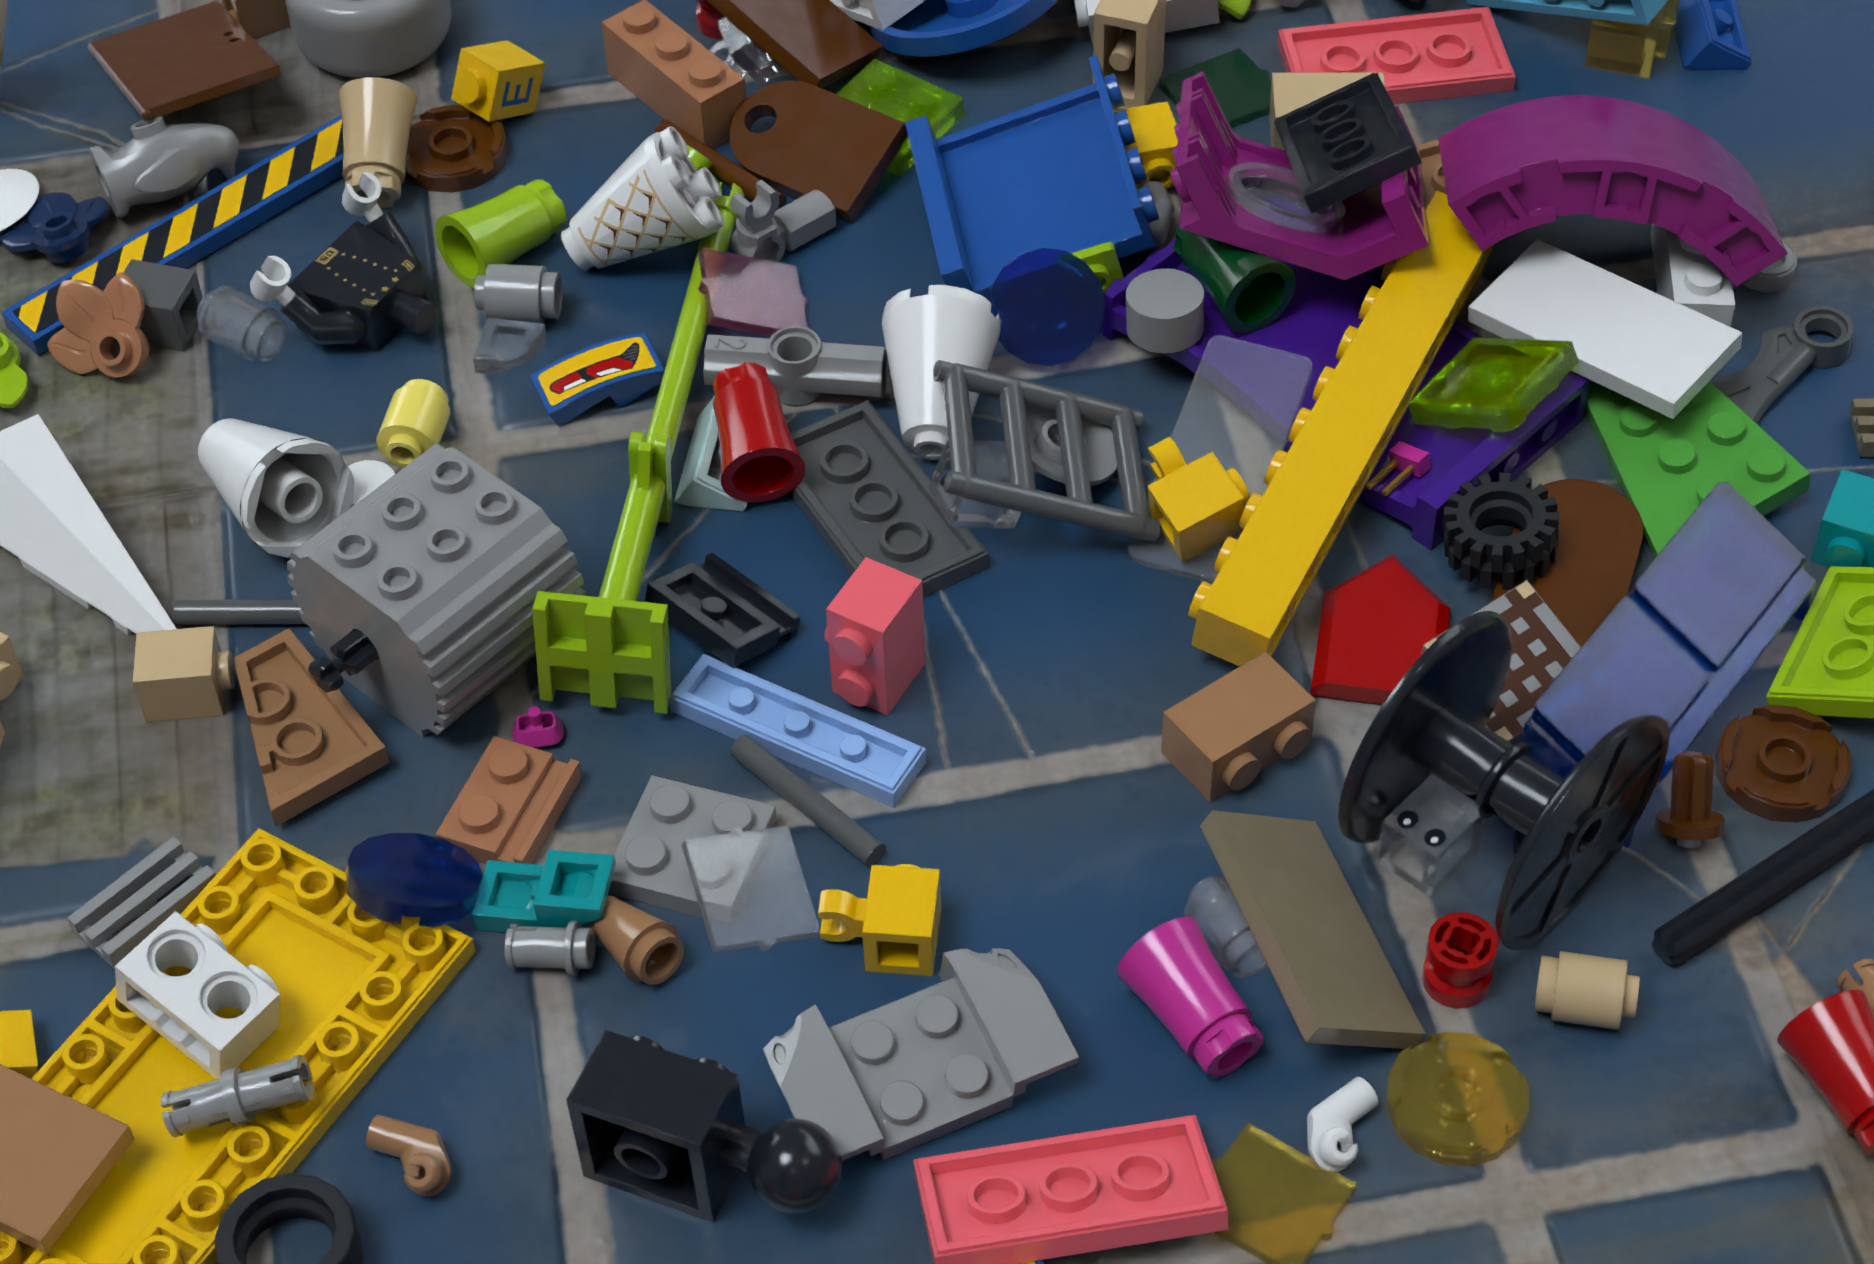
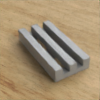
(136, 896)

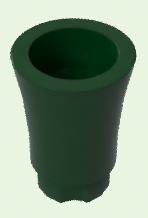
(1243, 284)

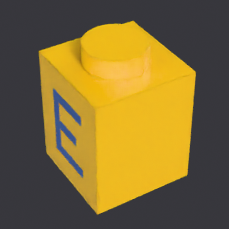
(498, 80)

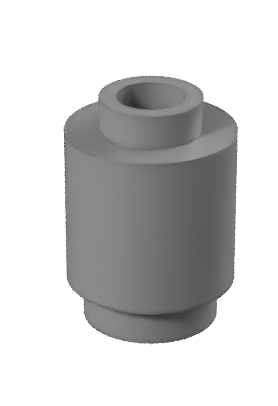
(519, 293)

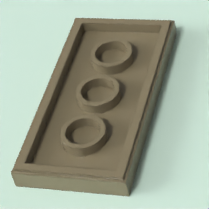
(1311, 931)

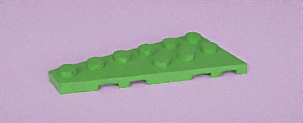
(1678, 461)

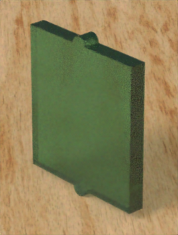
(1236, 81)

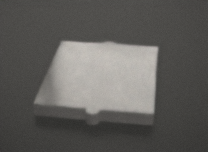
(750, 888)

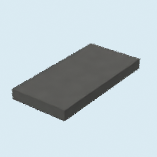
(876, 502)

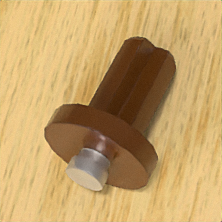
(1691, 801)

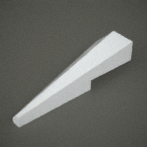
(64, 535)

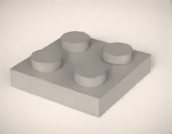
(650, 853)

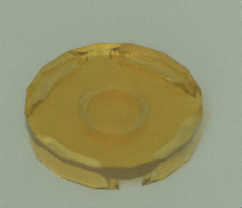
(1457, 1099)

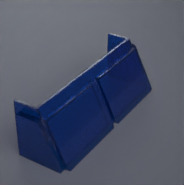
(1679, 635)

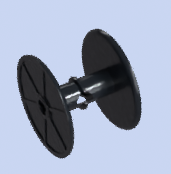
(1570, 823)

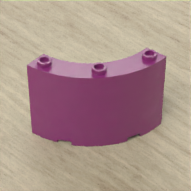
(1611, 162)

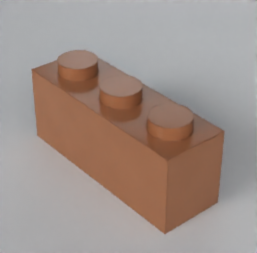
(672, 72)

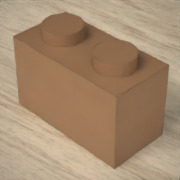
(1238, 727)

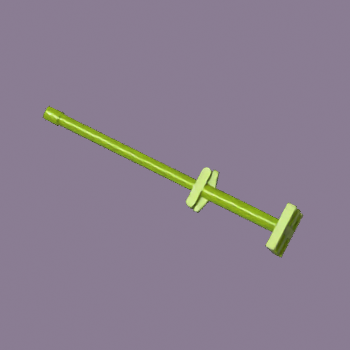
(612, 640)

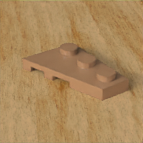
(302, 736)

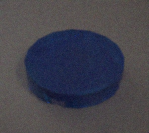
(1048, 307)
(413, 879)

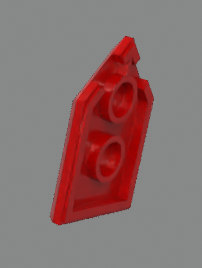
(1374, 632)

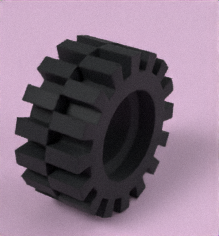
(1501, 556)

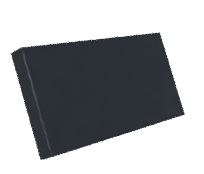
(1346, 142)

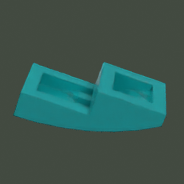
(546, 895)

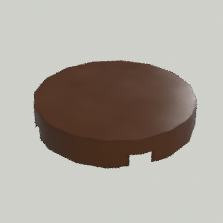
(454, 150)
(1782, 764)

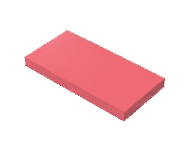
(1420, 53)
(1070, 1194)

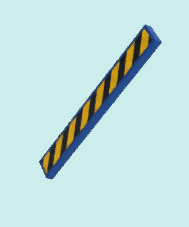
(198, 226)

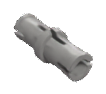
(237, 1096)

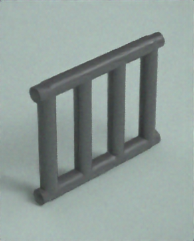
(1021, 491)

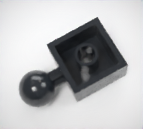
(681, 1137)

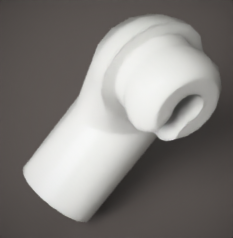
(1331, 1124)

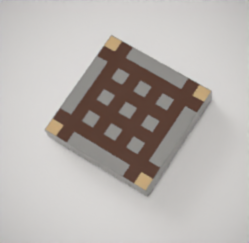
(1538, 656)

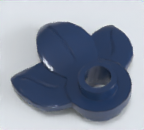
(56, 226)

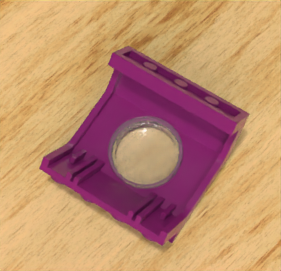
(1253, 200)

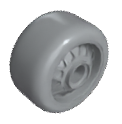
(368, 35)

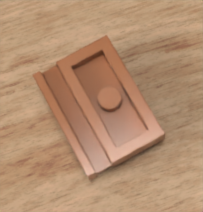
(510, 803)

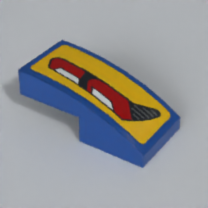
(612, 368)

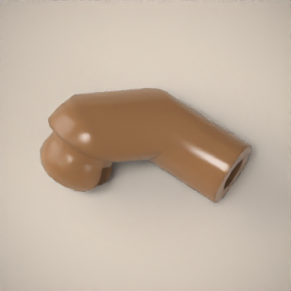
(420, 1151)

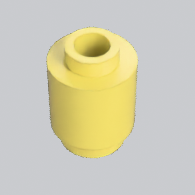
(413, 421)

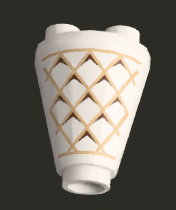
(645, 206)

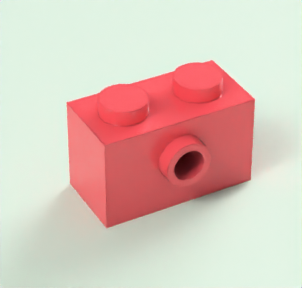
(876, 636)

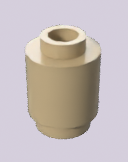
(1586, 990)

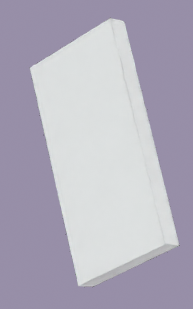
(1618, 328)

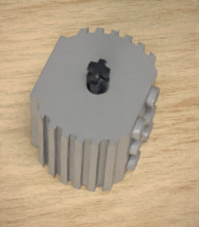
(429, 588)

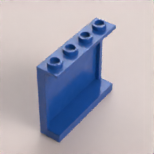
(1034, 182)

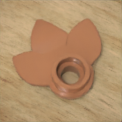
(94, 322)

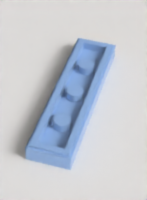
(799, 730)

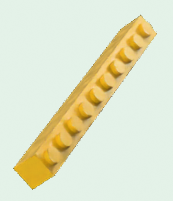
(1336, 443)

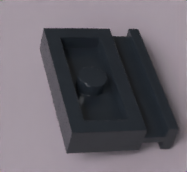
(723, 610)

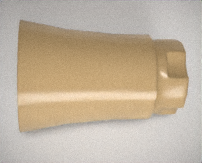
(376, 133)

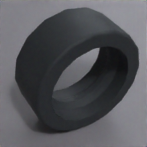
(285, 1199)

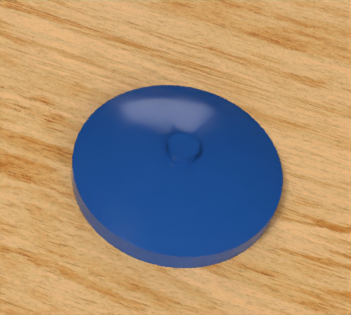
(957, 25)

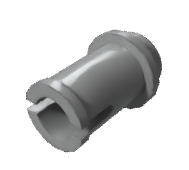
(550, 947)

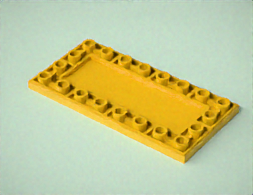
(345, 1005)

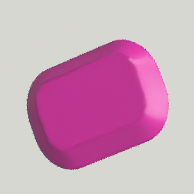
(537, 728)

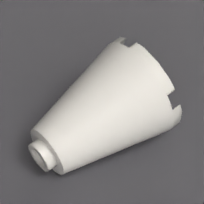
(917, 333)
(276, 482)

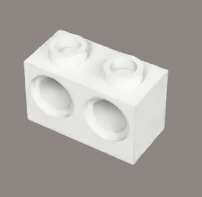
(186, 1004)

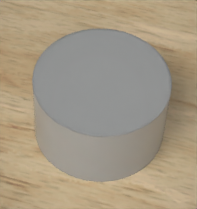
(1165, 310)

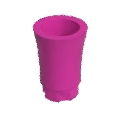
(1191, 995)

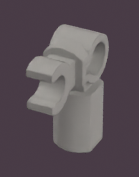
(768, 232)

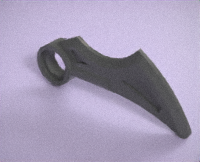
(1785, 356)

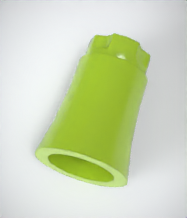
(498, 229)

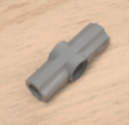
(802, 364)

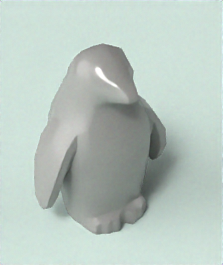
(163, 162)

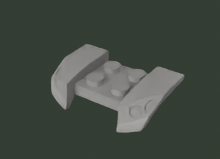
(925, 1058)

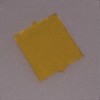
(1278, 1198)

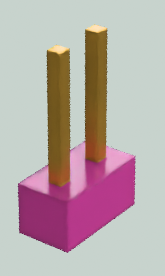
(1404, 458)

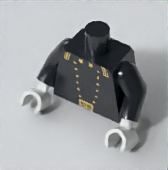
(358, 287)

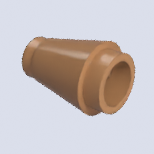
(639, 942)

